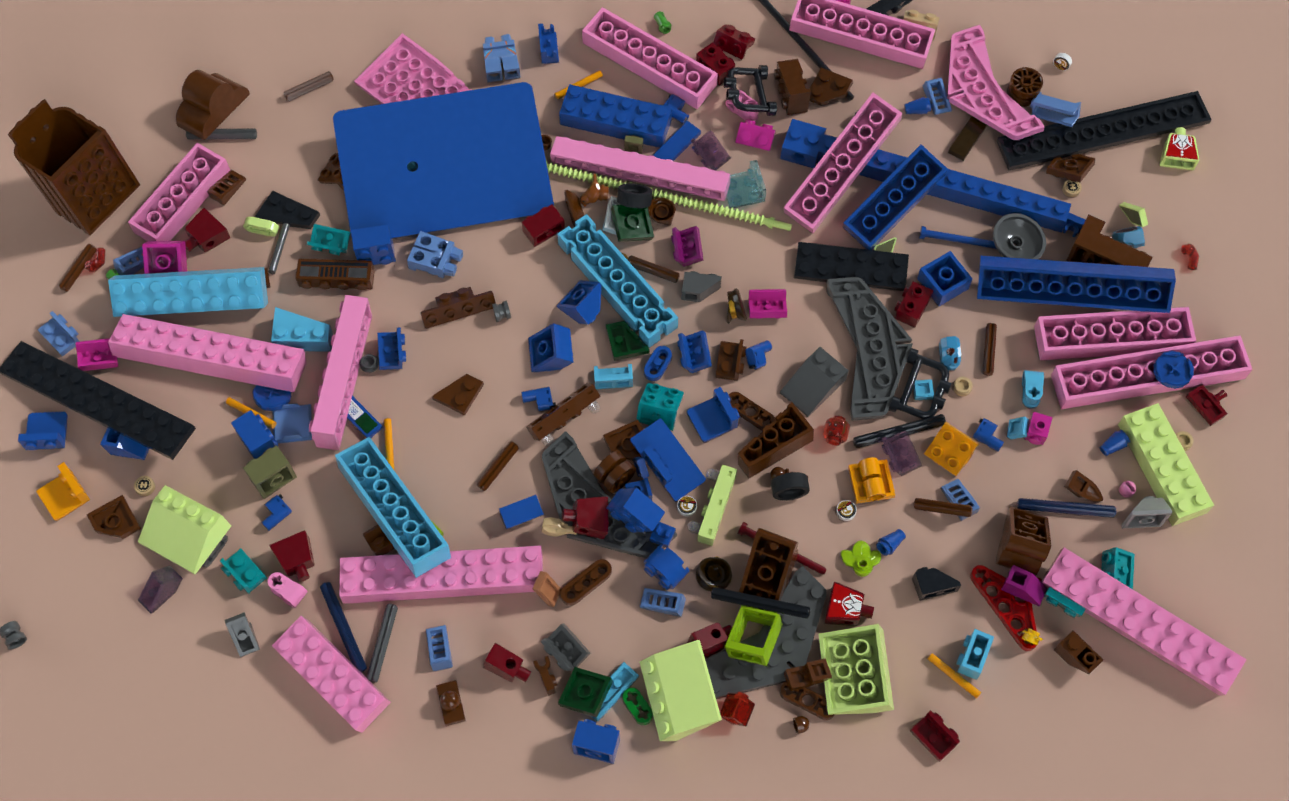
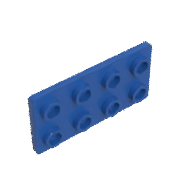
(668, 459)

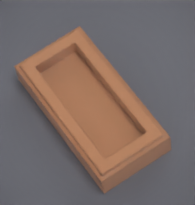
(547, 589)

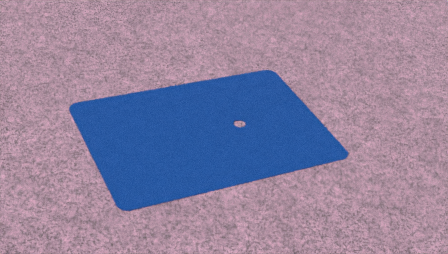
(473, 153)

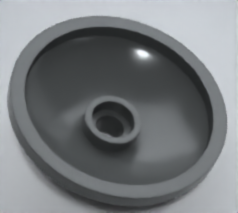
(1021, 231)

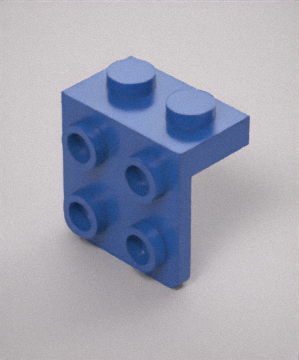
(714, 416)
(45, 431)

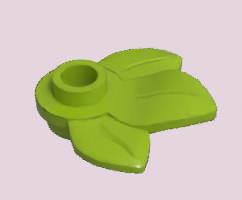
(861, 556)

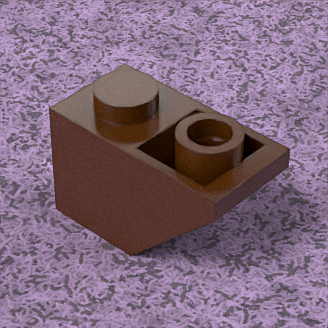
(1078, 653)

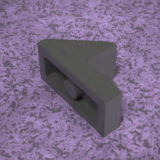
(242, 634)

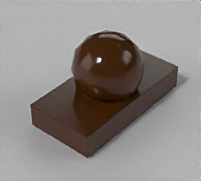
(450, 703)

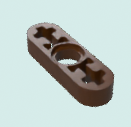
(750, 404)
(791, 699)

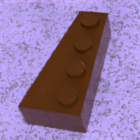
(778, 440)

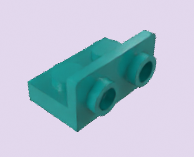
(1119, 565)
(244, 571)

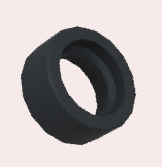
(634, 195)
(790, 486)

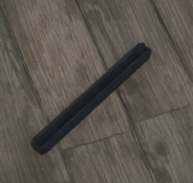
(912, 427)
(760, 602)

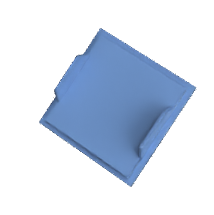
(292, 423)

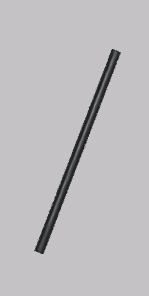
(798, 39)

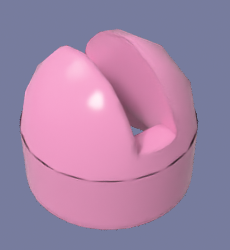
(1125, 491)

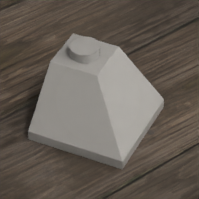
(1148, 513)

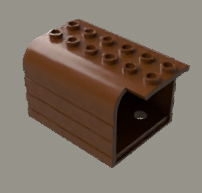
(73, 164)

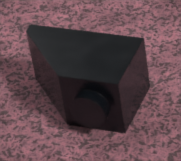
(933, 583)

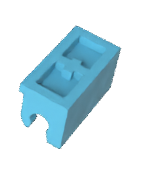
(613, 377)

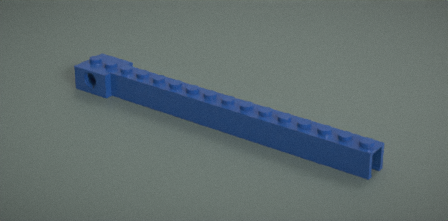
(808, 143)

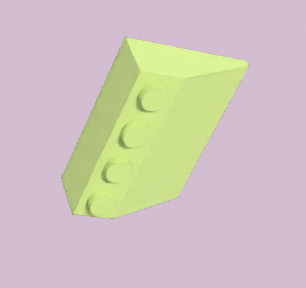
(182, 529)
(858, 671)
(680, 691)

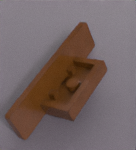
(456, 306)

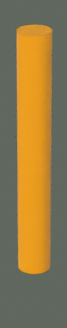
(580, 83)
(244, 409)
(388, 442)
(954, 675)

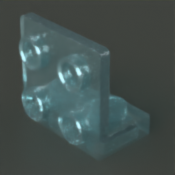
(746, 187)

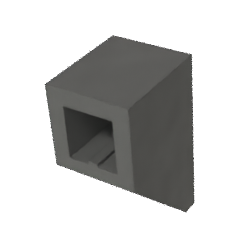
(699, 286)

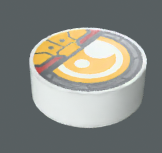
(1062, 61)
(687, 506)
(846, 510)

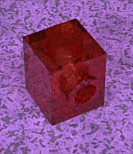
(737, 709)

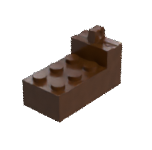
(1102, 249)

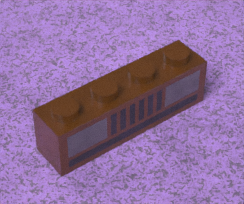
(335, 274)

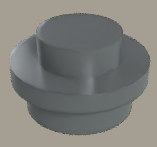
(369, 363)

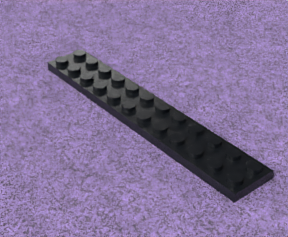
(1106, 130)
(97, 400)

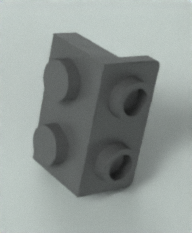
(565, 648)

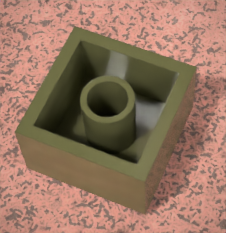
(270, 471)

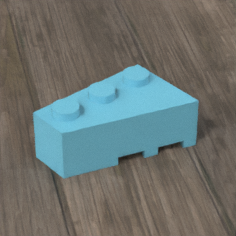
(300, 332)

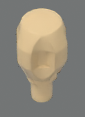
(556, 527)

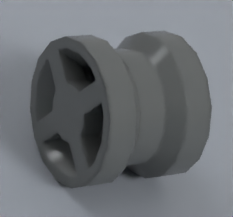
(501, 311)

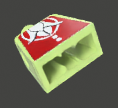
(1180, 151)

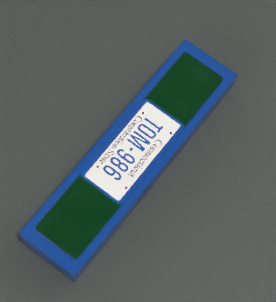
(363, 419)

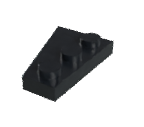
(285, 210)

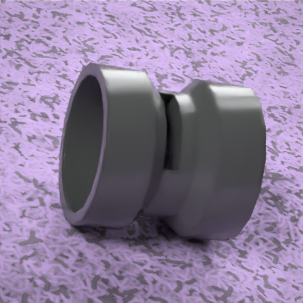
(12, 635)

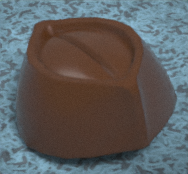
(662, 211)

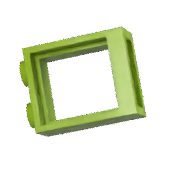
(747, 652)

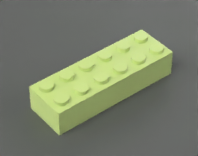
(1165, 464)

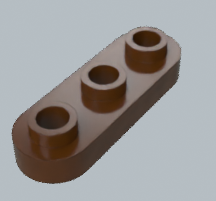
(589, 574)

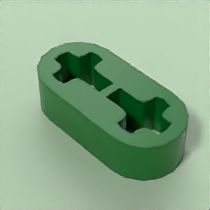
(641, 703)

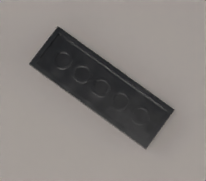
(874, 267)

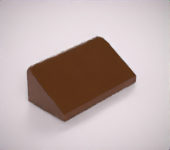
(574, 206)

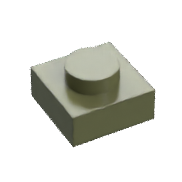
(633, 144)

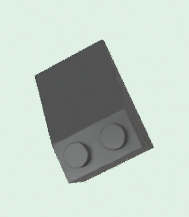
(814, 381)

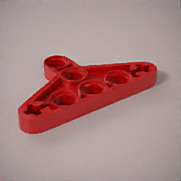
(1017, 610)

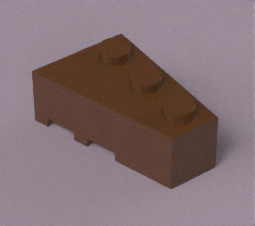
(792, 87)

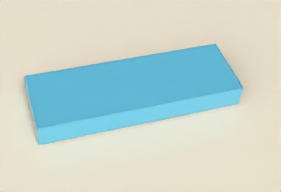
(622, 680)

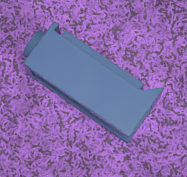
(1055, 110)

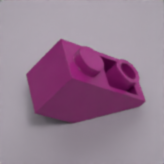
(1024, 585)

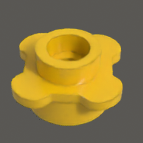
(1031, 636)

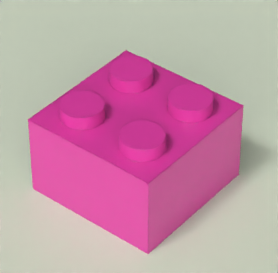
(164, 256)

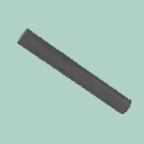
(278, 249)

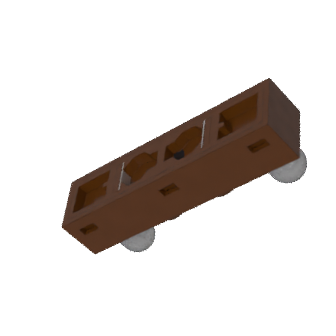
(563, 411)

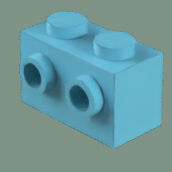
(975, 654)

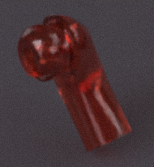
(1193, 255)
(98, 262)

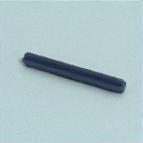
(1066, 507)
(343, 626)

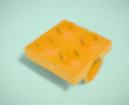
(951, 448)
(871, 480)

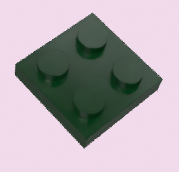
(632, 223)
(585, 692)

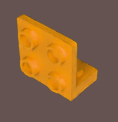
(63, 493)

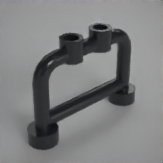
(733, 94)
(943, 387)

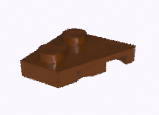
(460, 394)

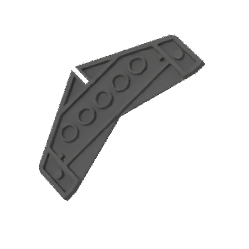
(875, 337)
(573, 480)
(791, 647)

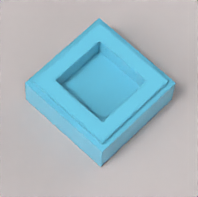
(923, 390)
(1017, 428)

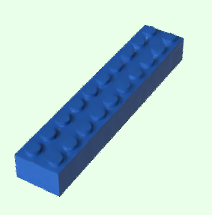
(1076, 284)

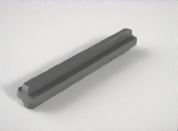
(238, 133)
(382, 643)

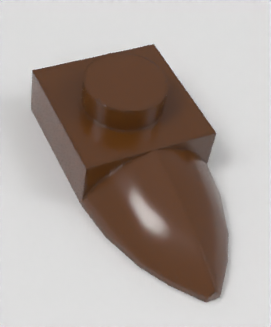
(1083, 487)

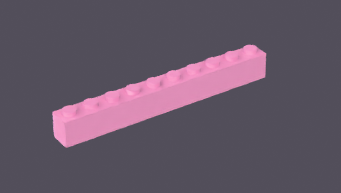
(640, 168)

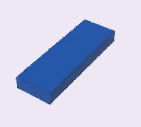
(678, 142)

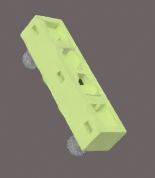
(715, 509)

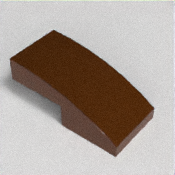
(807, 675)

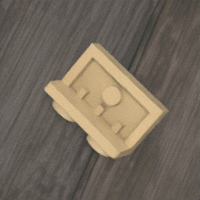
(928, 20)

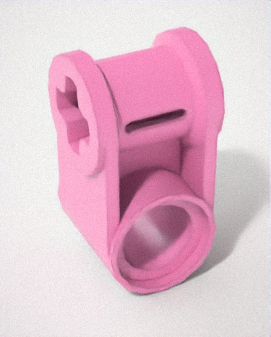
(745, 99)
(288, 591)

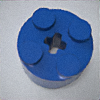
(665, 567)

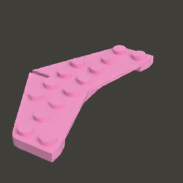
(977, 91)

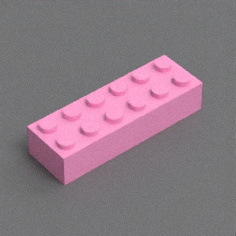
(179, 195)
(331, 674)

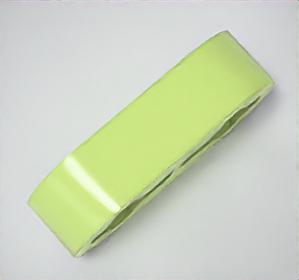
(261, 226)

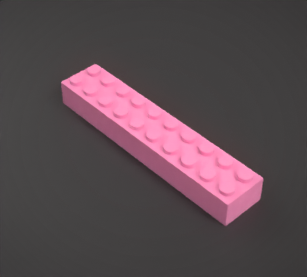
(208, 352)
(1133, 373)
(462, 575)
(1144, 622)

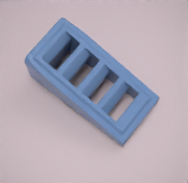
(927, 86)
(124, 260)
(965, 495)
(677, 611)
(442, 660)

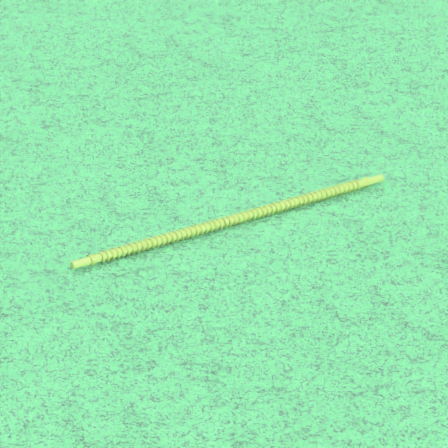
(770, 222)

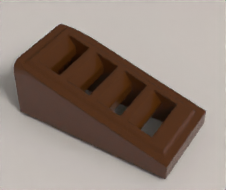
(227, 193)

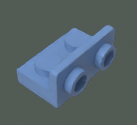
(58, 334)

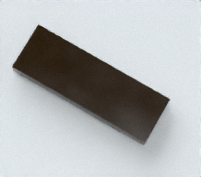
(967, 138)

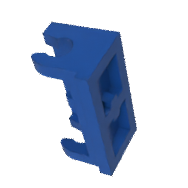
(548, 44)
(521, 511)

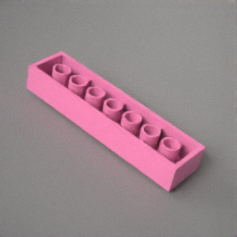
(863, 30)
(649, 58)
(842, 162)
(1111, 333)
(341, 372)

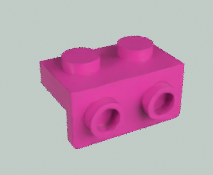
(755, 136)
(767, 303)
(95, 355)

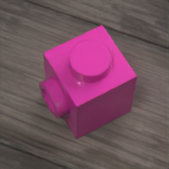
(1038, 428)

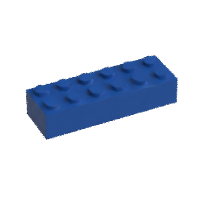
(615, 115)
(895, 198)

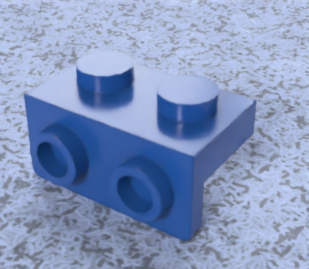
(390, 350)
(694, 351)

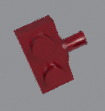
(1207, 404)

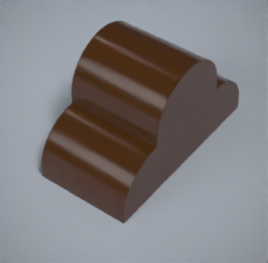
(207, 102)
(1024, 541)
(769, 565)

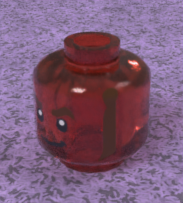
(836, 430)

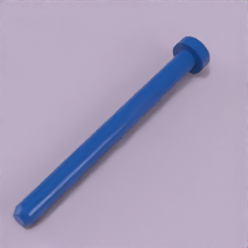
(955, 238)

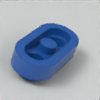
(657, 364)

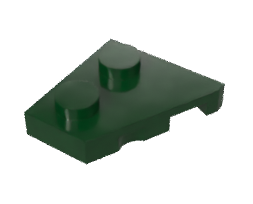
(624, 342)

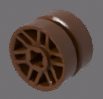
(1025, 85)
(614, 471)

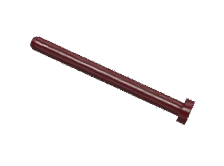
(801, 559)

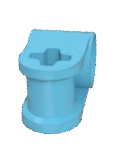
(1032, 386)

